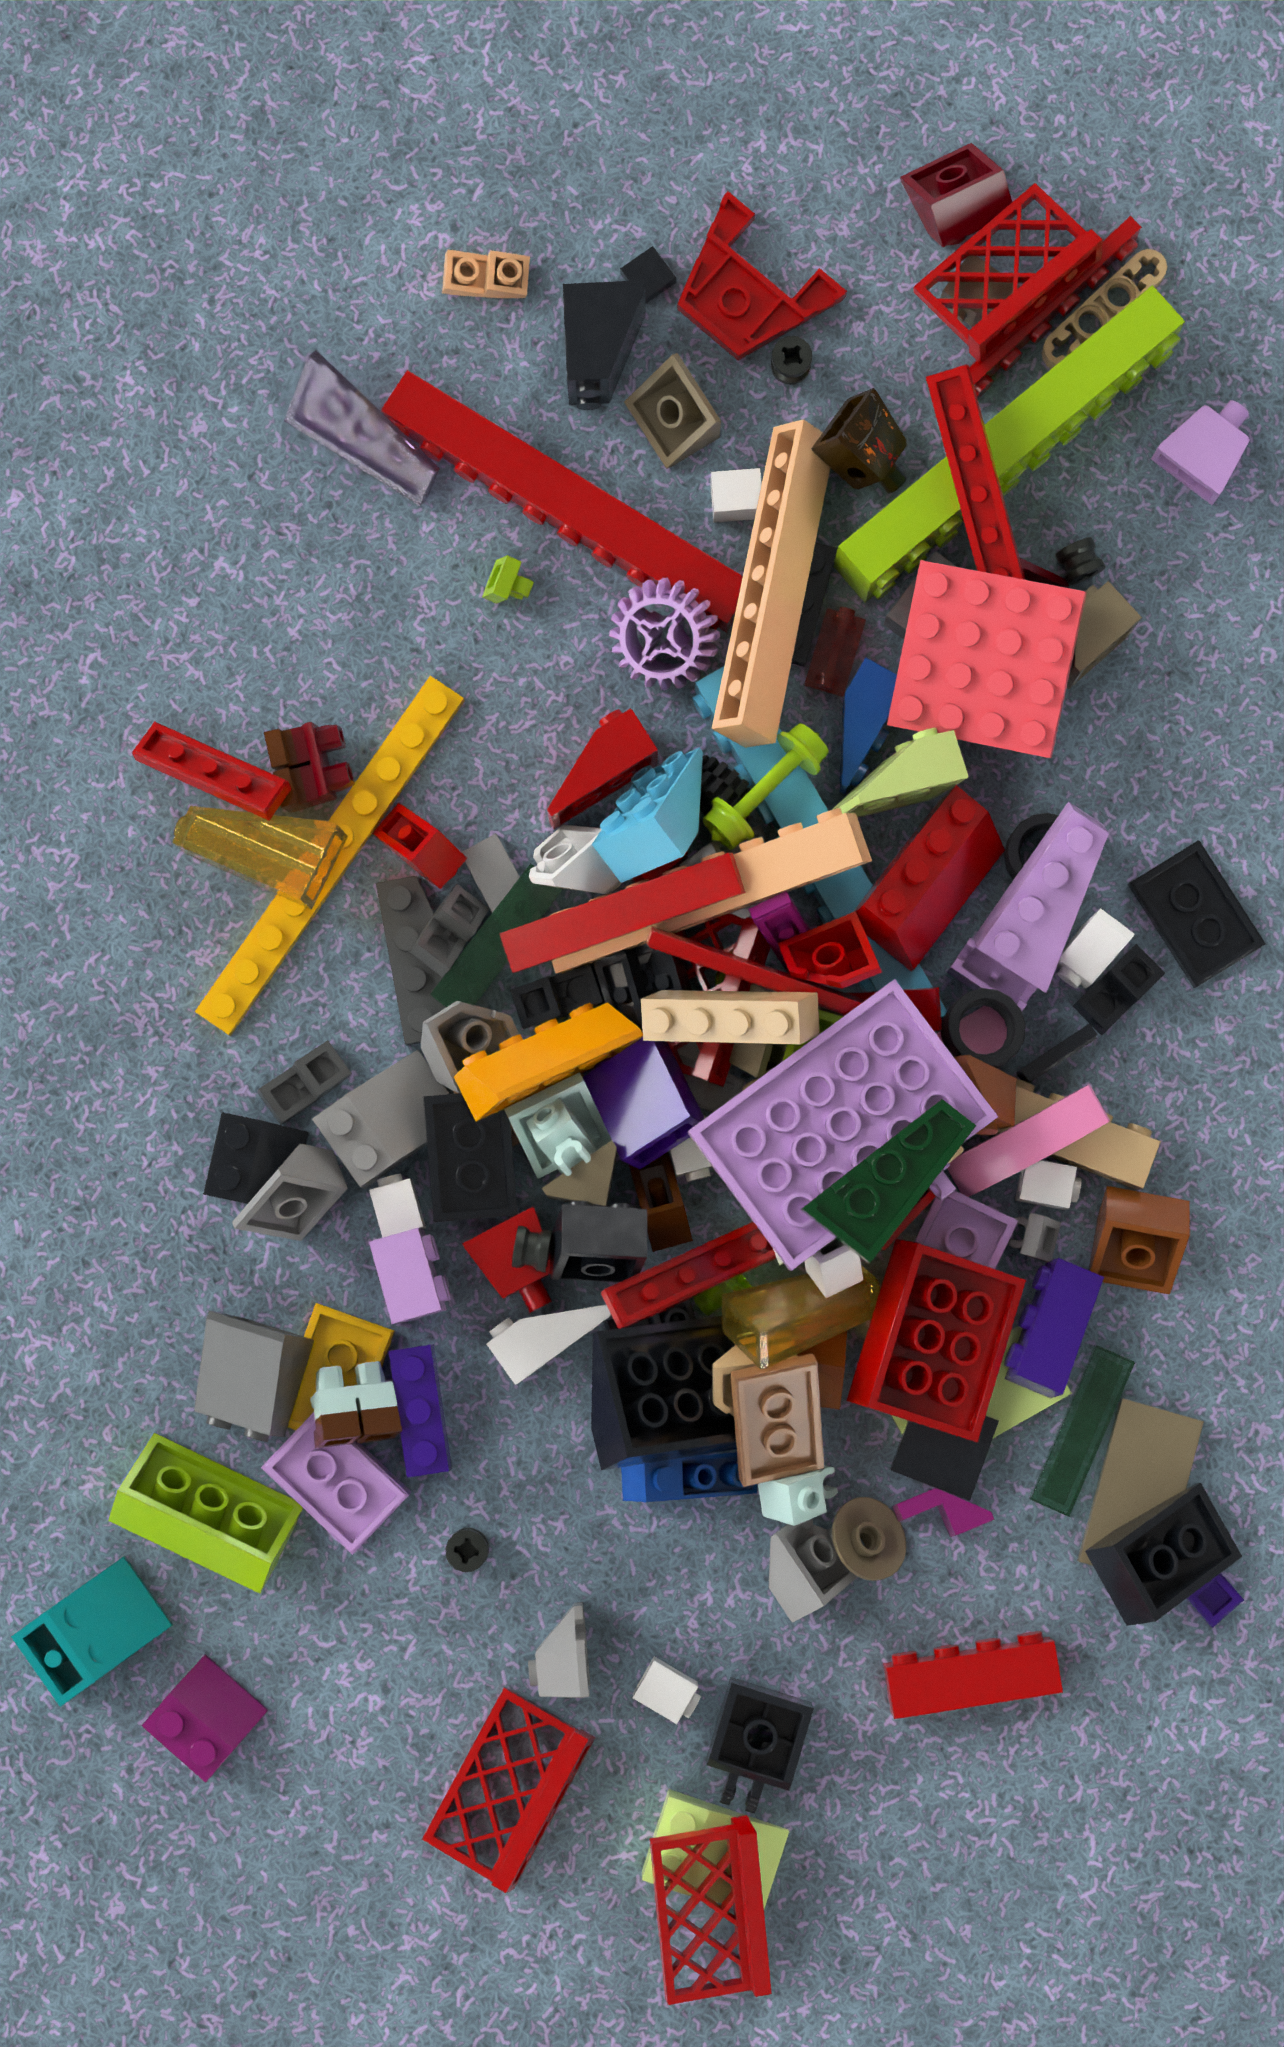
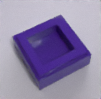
(1215, 1600)

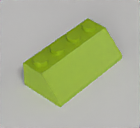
(205, 1512)

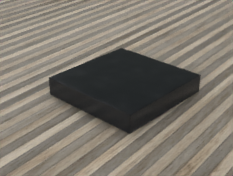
(943, 1458)

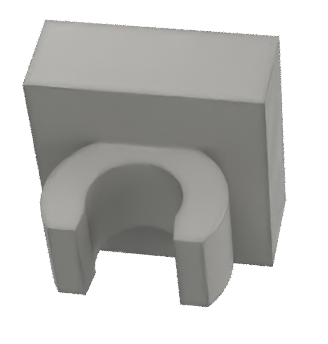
(1039, 1237)

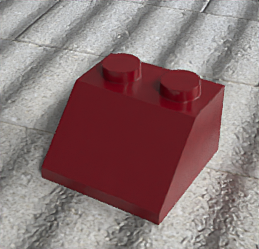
(957, 194)

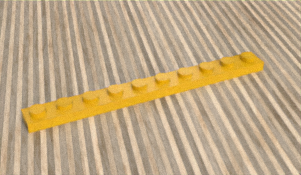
(358, 818)

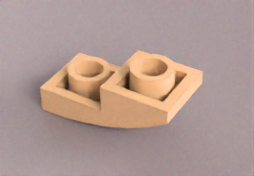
(486, 275)

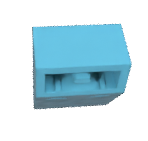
(654, 817)

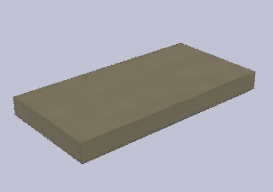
(1142, 1467)

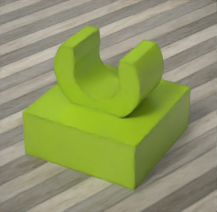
(505, 581)

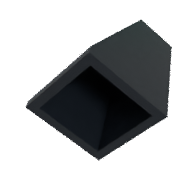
(599, 336)

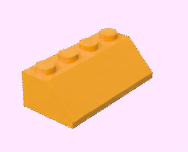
(543, 1059)

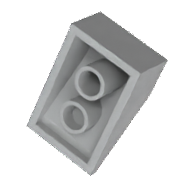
(381, 1119)

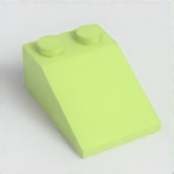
(910, 776)
(687, 1814)

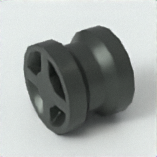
(789, 369)
(1080, 561)
(531, 1249)
(468, 1542)

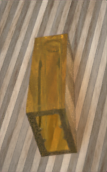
(277, 854)
(793, 1315)

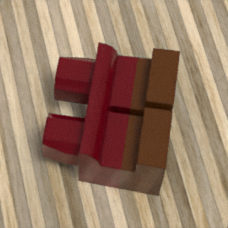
(302, 760)

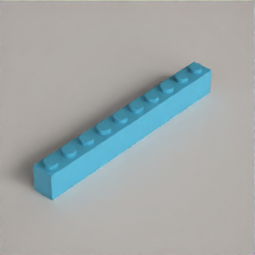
(796, 802)

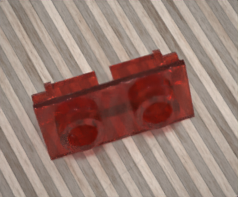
(835, 651)

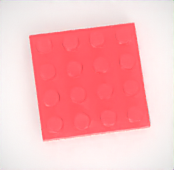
(986, 658)

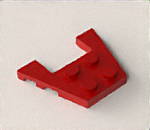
(737, 301)

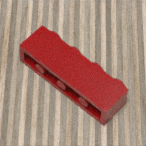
(972, 1676)

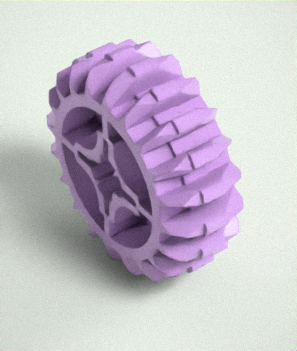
(651, 627)

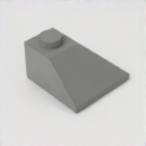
(295, 1195)

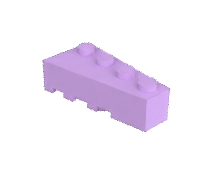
(1043, 900)

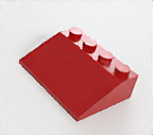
(936, 1339)

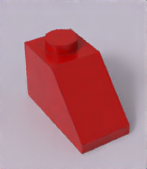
(420, 845)

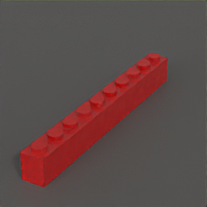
(558, 496)

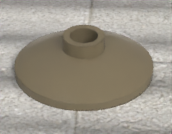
(879, 1530)

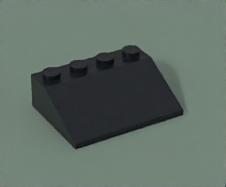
(658, 1393)

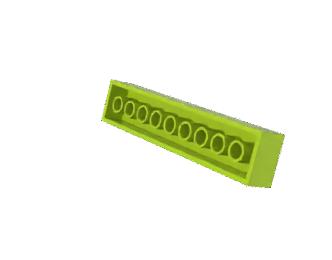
(1018, 440)

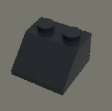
(248, 1155)

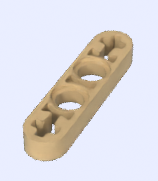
(1101, 307)

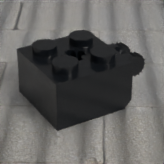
(598, 1242)
(770, 1760)

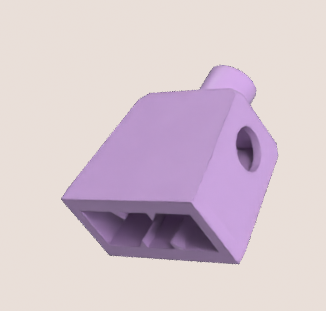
(1205, 449)

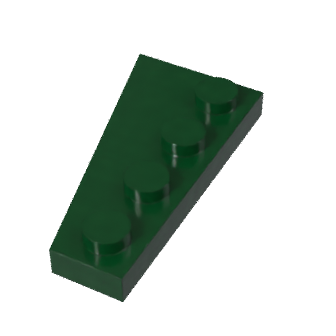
(884, 1187)

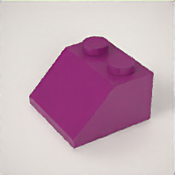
(204, 1718)

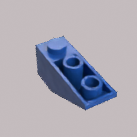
(863, 719)
(684, 1478)

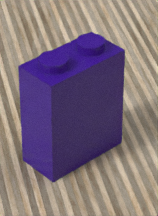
(643, 1101)

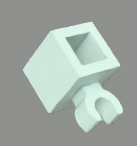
(561, 1136)
(796, 1497)

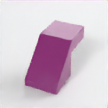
(955, 1512)

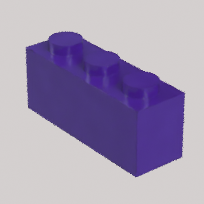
(1052, 1327)
(420, 1410)

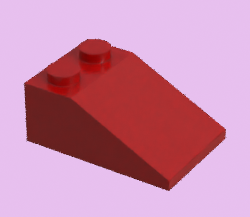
(604, 765)

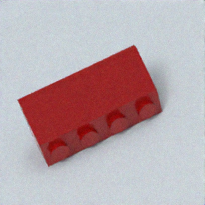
(930, 878)

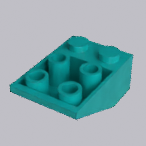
(92, 1631)

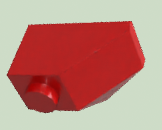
(831, 953)

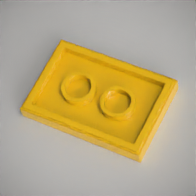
(338, 1342)

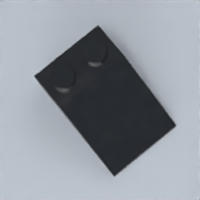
(1163, 1556)

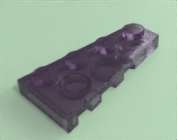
(356, 430)

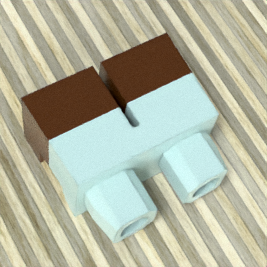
(354, 1412)

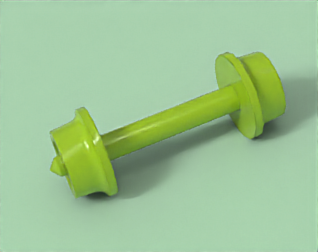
(802, 749)

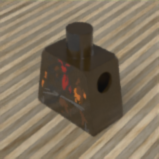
(863, 443)

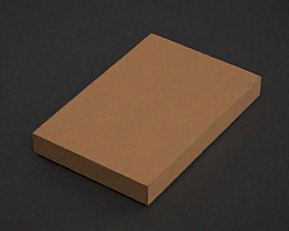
(777, 1420)

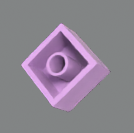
(409, 1275)

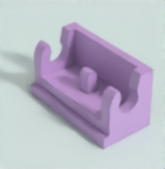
(981, 971)

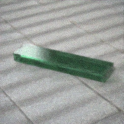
(485, 953)
(1082, 1430)

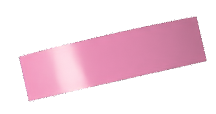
(1028, 1141)

